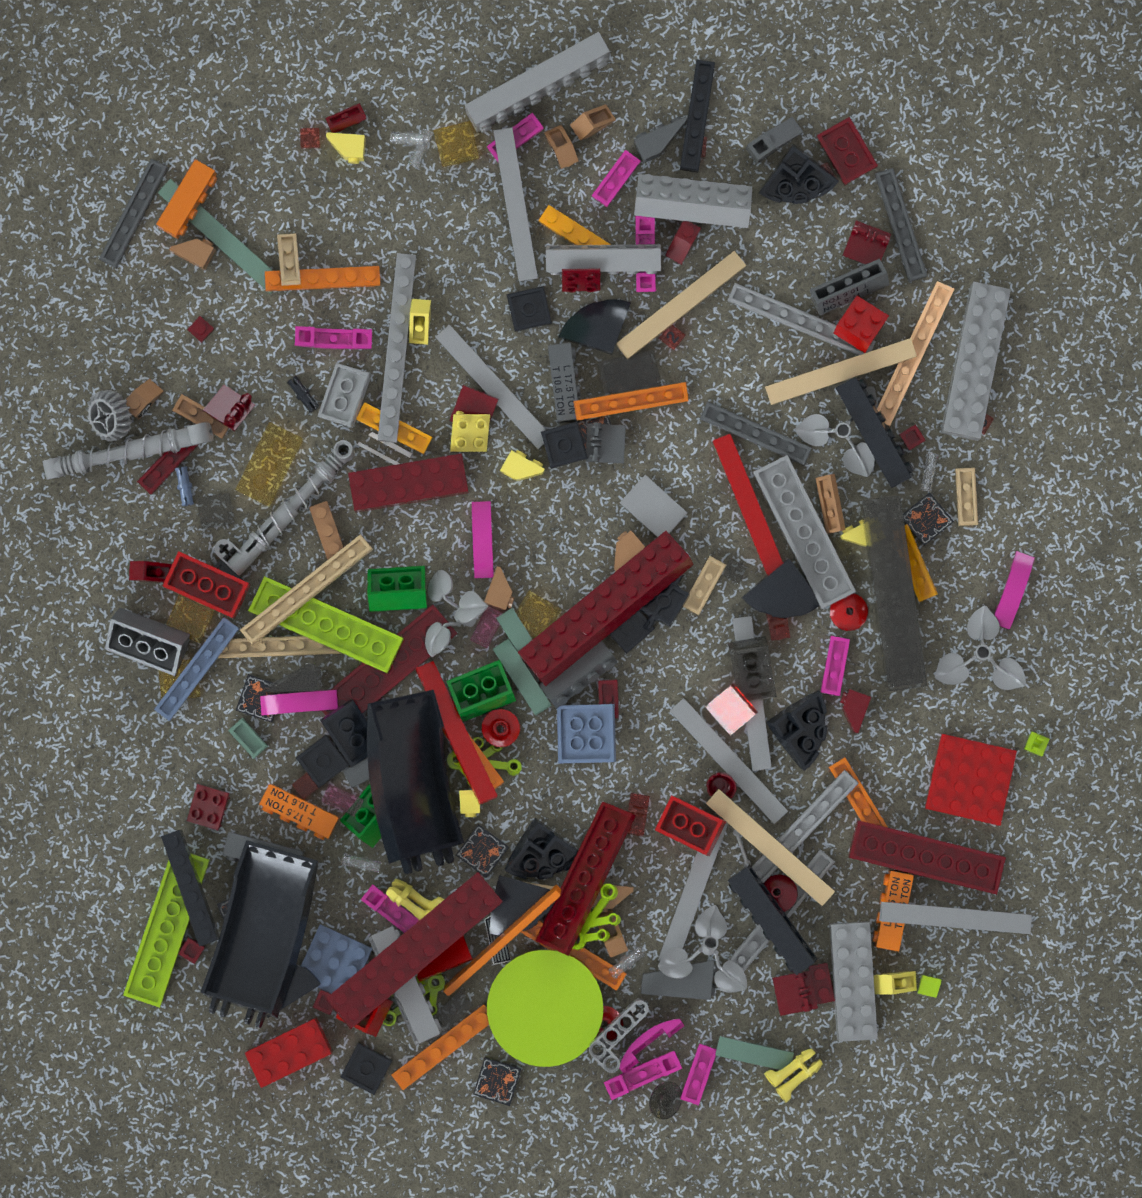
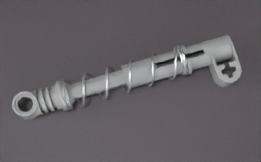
(172, 441)
(285, 513)

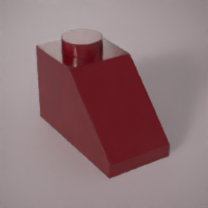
(683, 242)
(148, 571)
(854, 708)

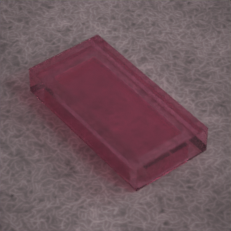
(486, 627)
(342, 800)

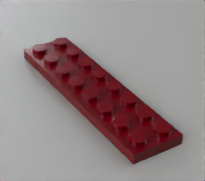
(370, 684)
(926, 857)
(585, 878)

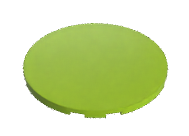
(545, 1008)

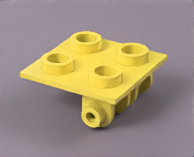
(469, 432)

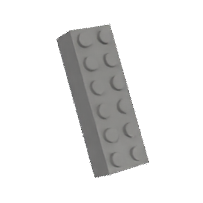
(693, 200)
(853, 981)
(409, 997)

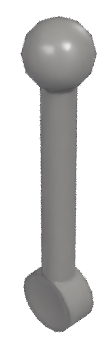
(746, 861)

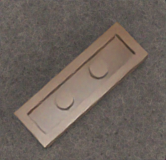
(194, 412)
(830, 504)
(326, 528)

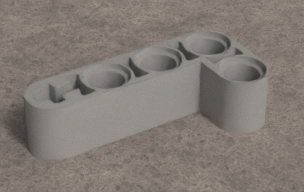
(621, 1032)

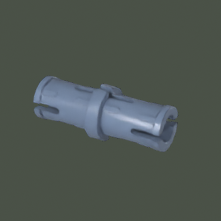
(184, 486)

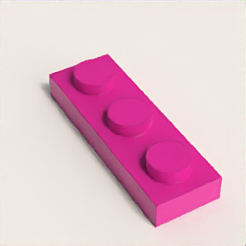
(522, 133)
(616, 178)
(835, 665)
(698, 1074)

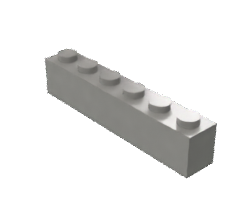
(606, 257)

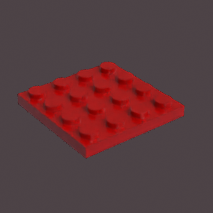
(970, 779)

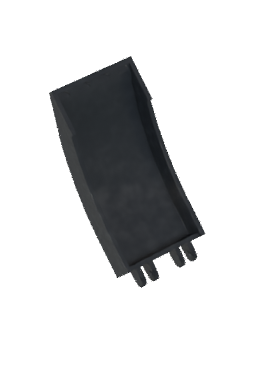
(411, 780)
(261, 932)

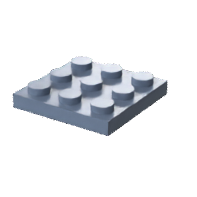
(586, 733)
(334, 958)

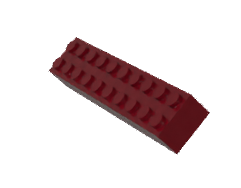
(605, 608)
(414, 950)

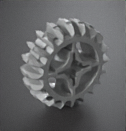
(109, 415)

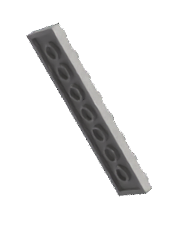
(804, 531)

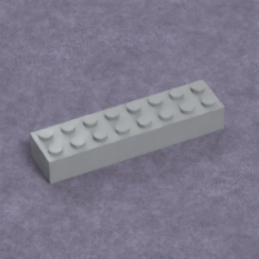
(537, 83)
(975, 361)

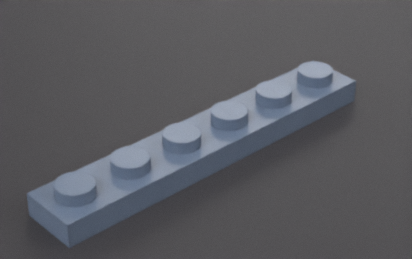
(196, 669)

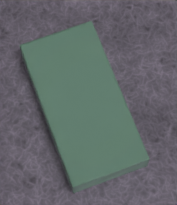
(248, 738)

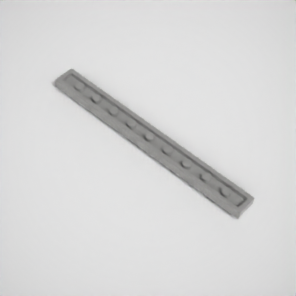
(396, 348)

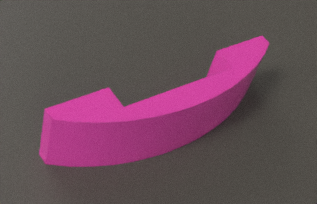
(645, 235)
(333, 338)
(482, 539)
(1014, 589)
(299, 702)
(388, 909)
(669, 1027)
(642, 1074)

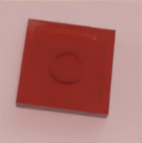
(731, 709)

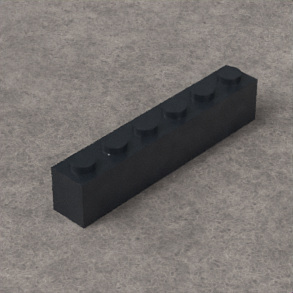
(874, 431)
(190, 887)
(772, 919)

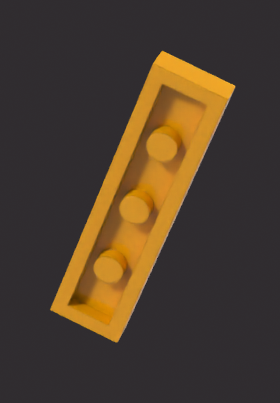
(568, 228)
(406, 434)
(921, 579)

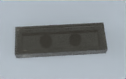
(451, 1012)

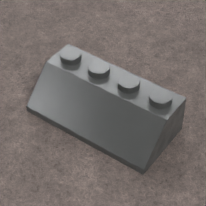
(146, 641)

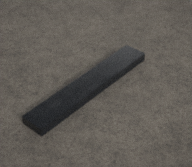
(697, 116)

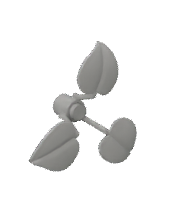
(815, 432)
(467, 612)
(981, 626)
(713, 927)

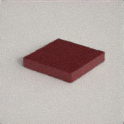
(474, 402)

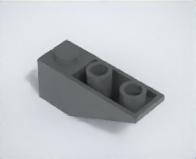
(773, 140)
(655, 143)

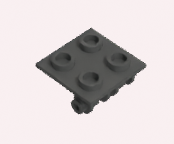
(605, 443)

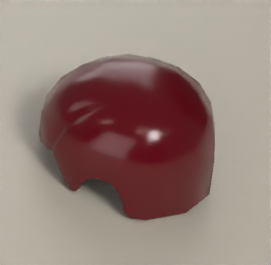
(723, 782)

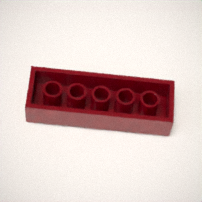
(408, 483)

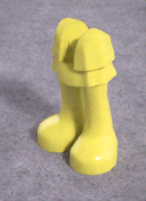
(402, 891)
(778, 1077)

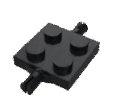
(665, 605)

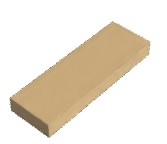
(288, 259)
(966, 496)
(704, 585)

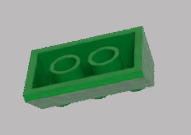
(396, 588)
(481, 691)
(364, 823)

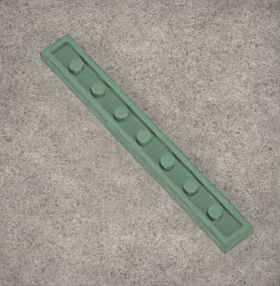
(223, 239)

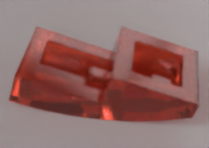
(778, 627)
(638, 806)

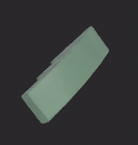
(522, 677)
(753, 1053)

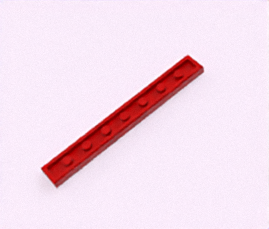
(747, 503)
(458, 734)

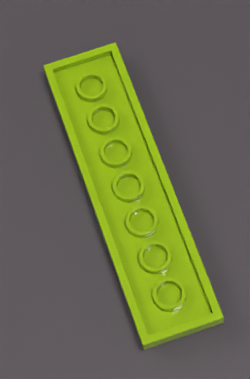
(333, 628)
(161, 939)

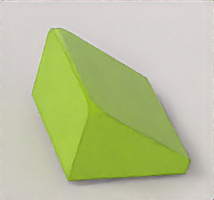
(929, 986)

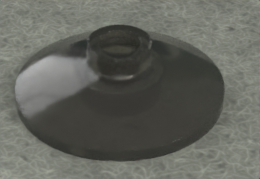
(665, 1100)

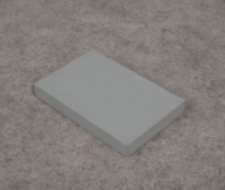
(344, 395)
(653, 507)

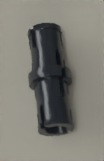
(303, 394)

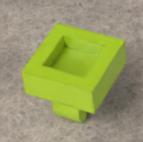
(1036, 744)

